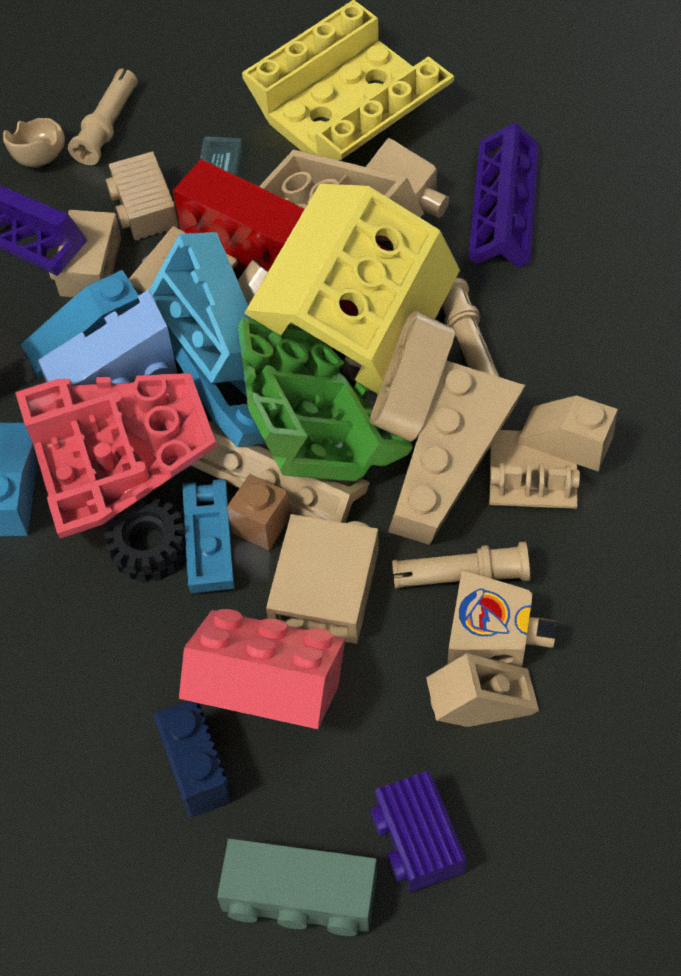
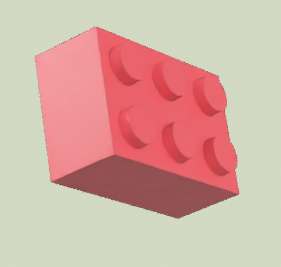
(262, 668)

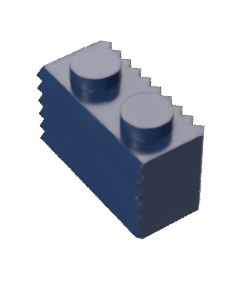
(193, 758)

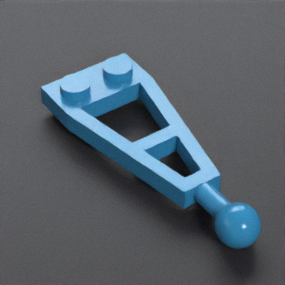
(232, 420)

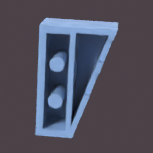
(120, 350)

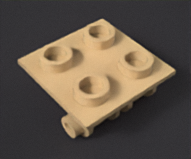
(530, 476)

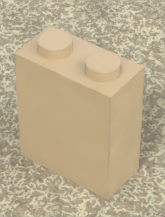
(324, 575)

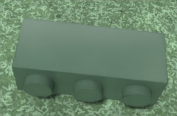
(297, 886)

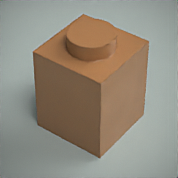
(259, 512)

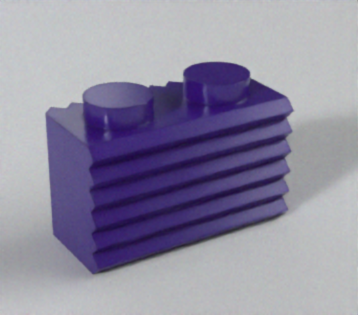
(418, 831)

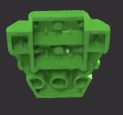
(308, 408)

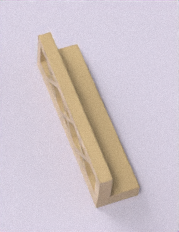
(306, 495)

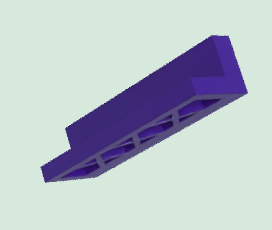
(514, 194)
(50, 225)

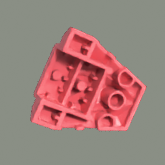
(112, 442)

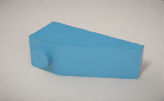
(81, 314)
(17, 479)

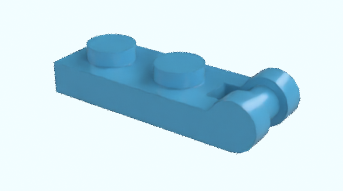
(208, 537)

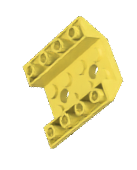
(329, 77)
(337, 258)

